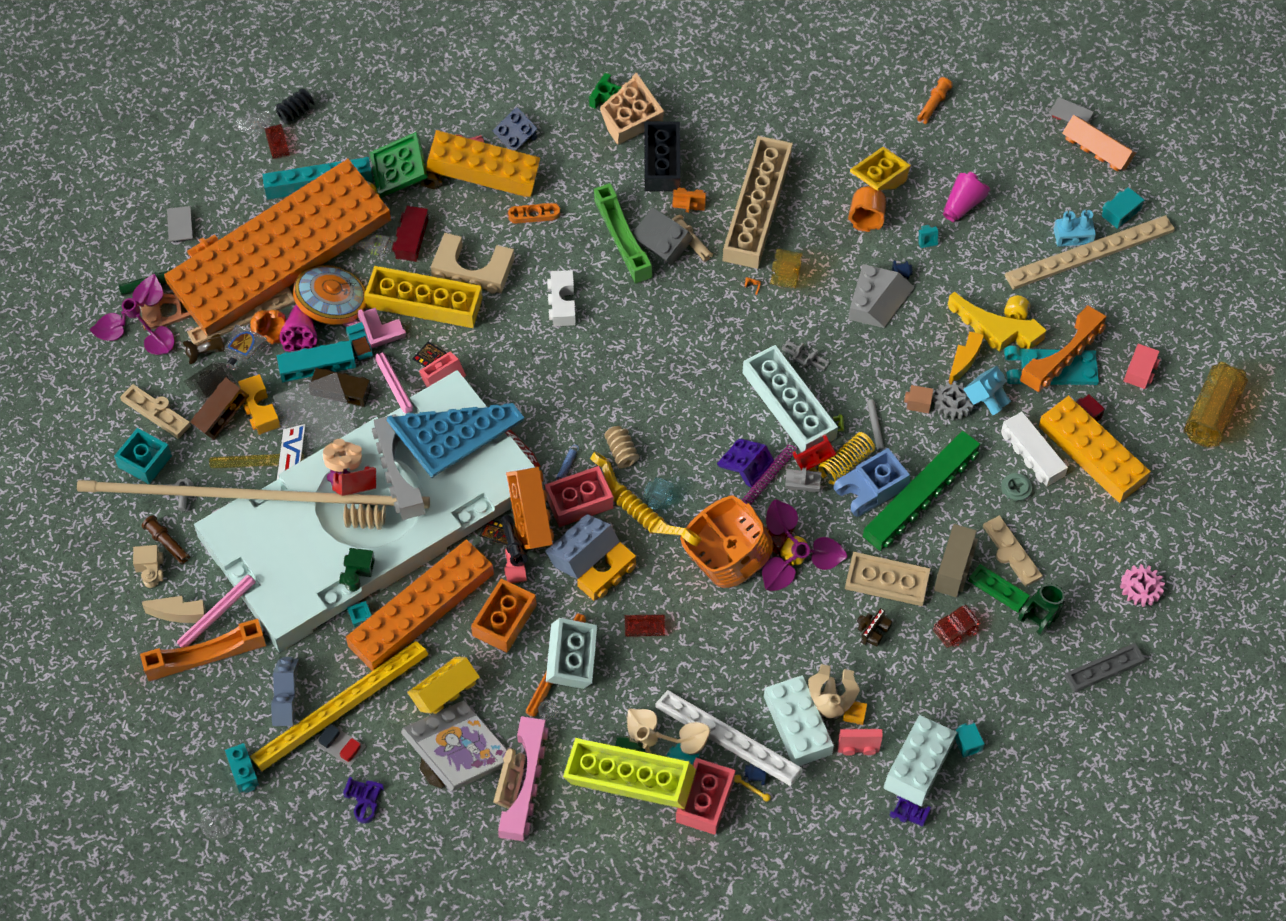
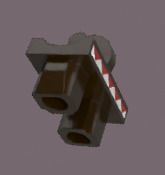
(879, 621)

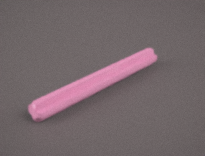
(394, 383)
(214, 613)

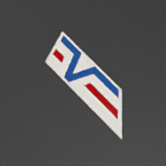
(291, 447)

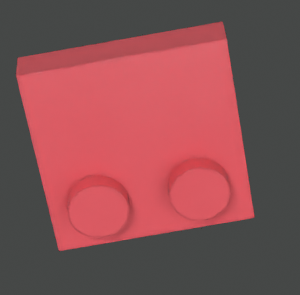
(859, 741)

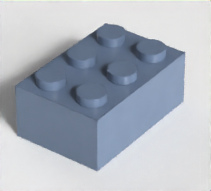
(582, 546)

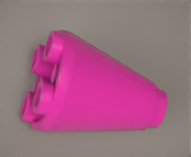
(964, 196)
(298, 331)

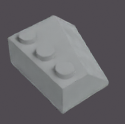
(878, 296)

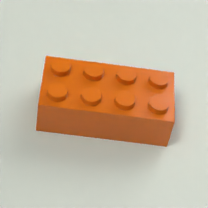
(530, 507)

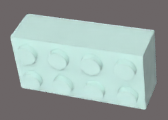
(798, 721)
(920, 760)

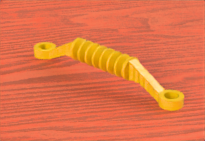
(637, 508)

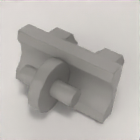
(803, 480)

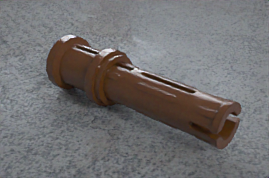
(160, 534)

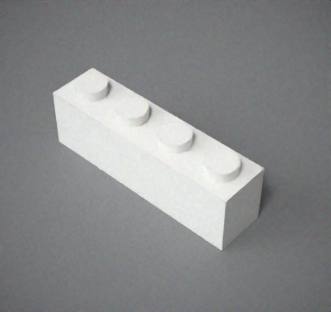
(1034, 449)

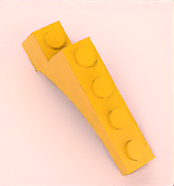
(996, 329)

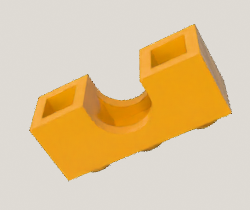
(263, 417)
(597, 583)

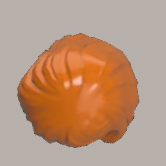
(268, 324)

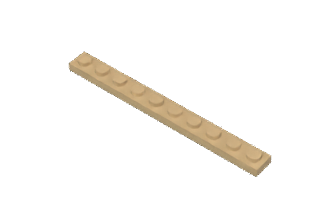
(1089, 252)

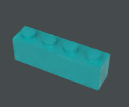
(303, 363)

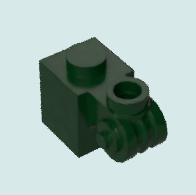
(357, 563)

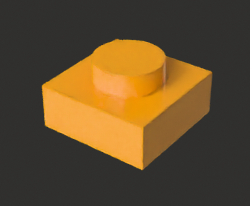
(855, 713)

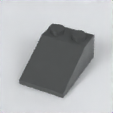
(662, 236)

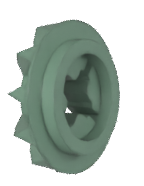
(1018, 480)

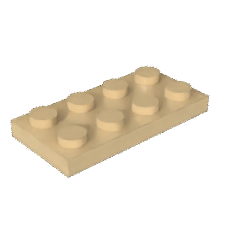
(887, 578)

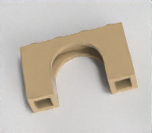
(490, 277)

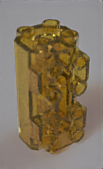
(1215, 405)

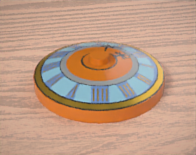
(329, 294)

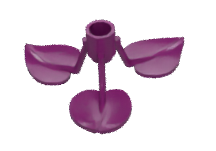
(146, 293)
(776, 572)

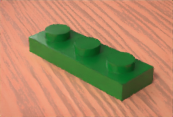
(998, 588)

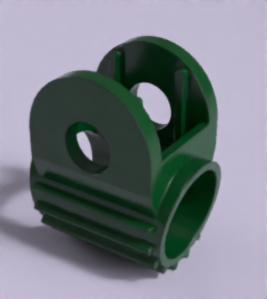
(1049, 598)

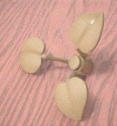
(643, 722)

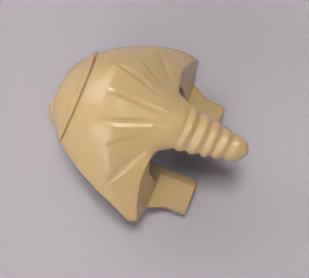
(828, 702)

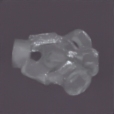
(255, 122)

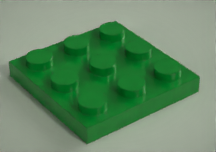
(398, 164)

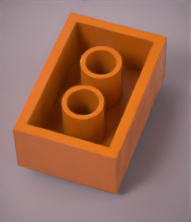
(503, 615)

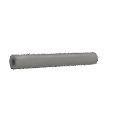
(875, 425)

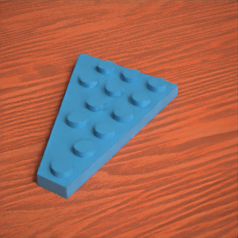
(451, 435)

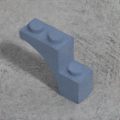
(284, 691)

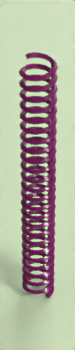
(775, 464)

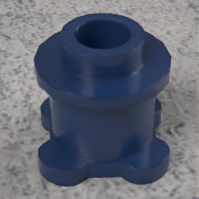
(903, 268)
(754, 773)

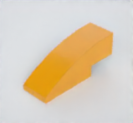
(965, 356)

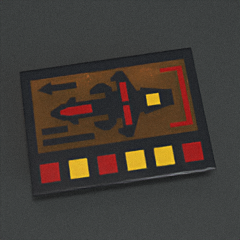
(428, 354)
(494, 531)

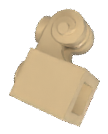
(148, 561)

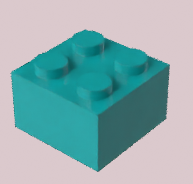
(143, 456)

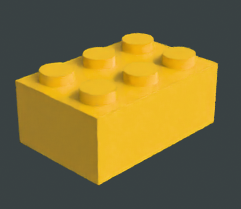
(444, 685)

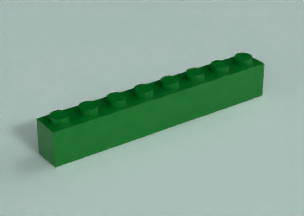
(921, 491)

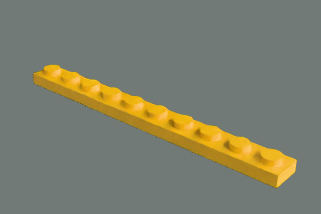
(338, 706)

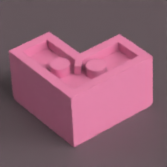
(378, 333)

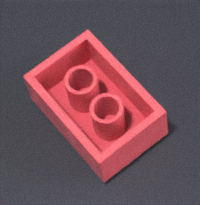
(578, 496)
(707, 796)

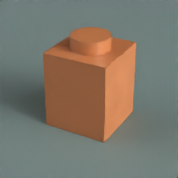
(919, 399)

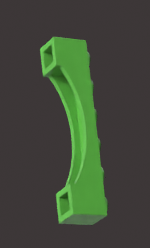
(633, 256)

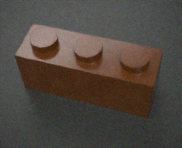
(219, 408)

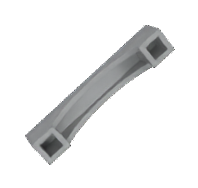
(408, 499)

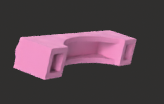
(514, 822)

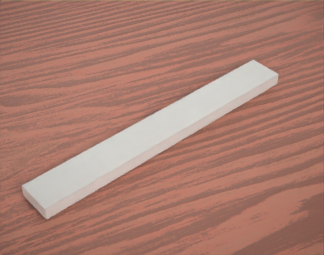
(731, 738)

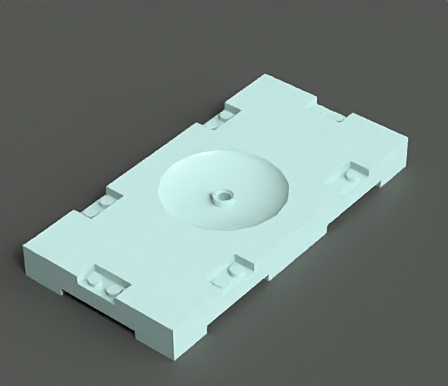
(301, 546)

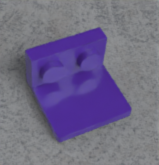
(748, 459)

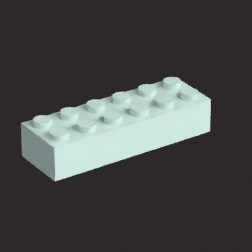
(789, 398)

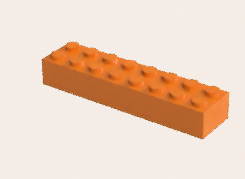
(420, 605)

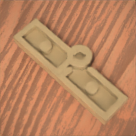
(156, 410)
(1011, 551)

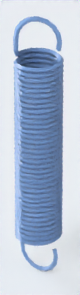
(567, 463)

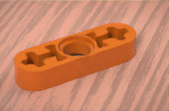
(529, 208)

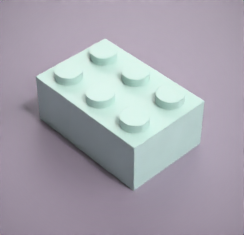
(571, 653)

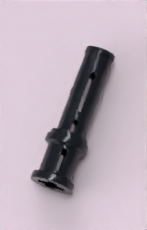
(514, 546)

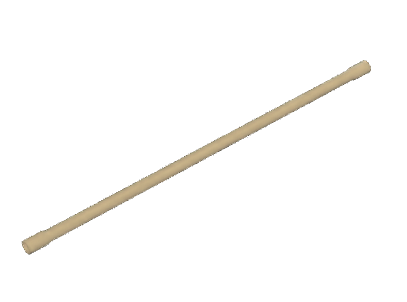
(94, 486)

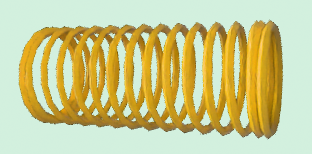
(857, 440)

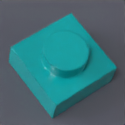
(359, 613)

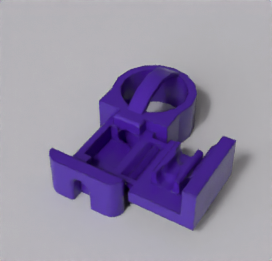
(365, 796)
(911, 811)

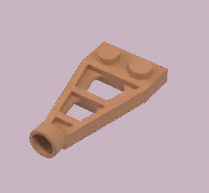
(153, 316)

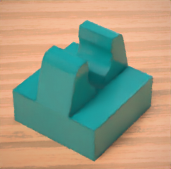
(928, 236)

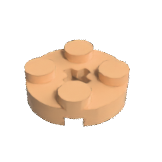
(350, 455)

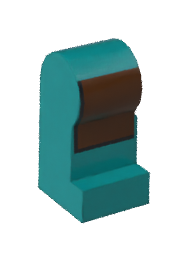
(359, 341)

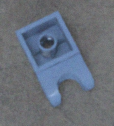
(873, 482)

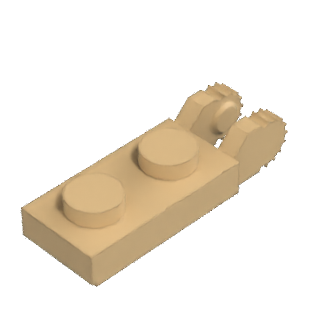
(510, 779)

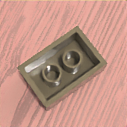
(956, 561)

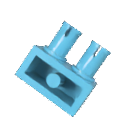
(1073, 230)
(988, 388)

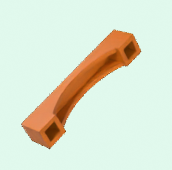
(1040, 372)
(242, 639)

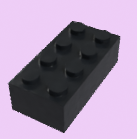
(661, 155)

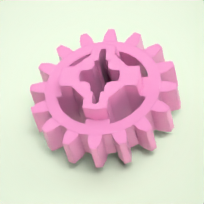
(1135, 589)

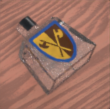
(244, 347)

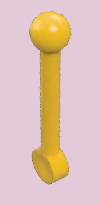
(766, 797)

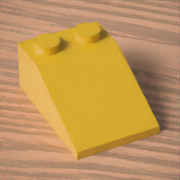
(882, 170)

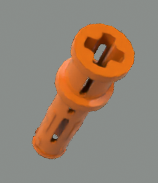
(937, 94)

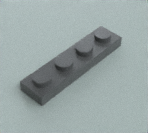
(1104, 668)

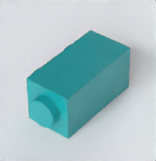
(242, 768)

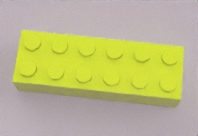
(630, 773)

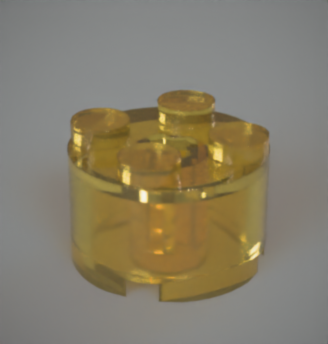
(786, 268)

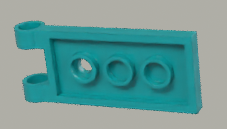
(1080, 372)

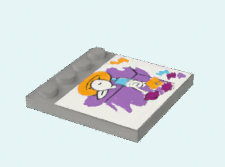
(456, 745)

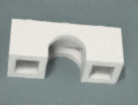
(561, 285)

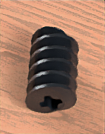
(294, 104)

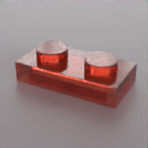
(277, 141)
(644, 625)

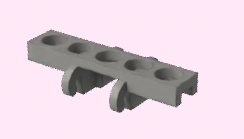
(797, 356)

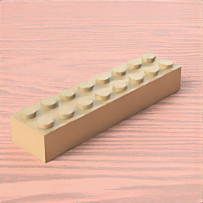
(757, 202)

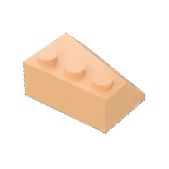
(628, 109)

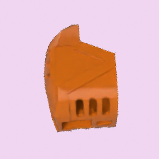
(728, 542)

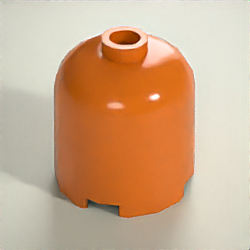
(867, 209)

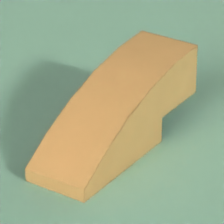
(175, 609)

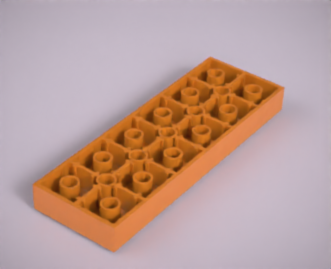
(277, 246)

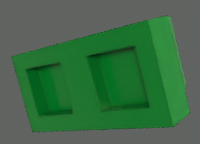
(603, 91)

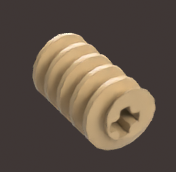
(621, 446)
(364, 517)

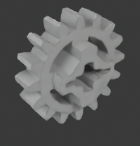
(952, 401)

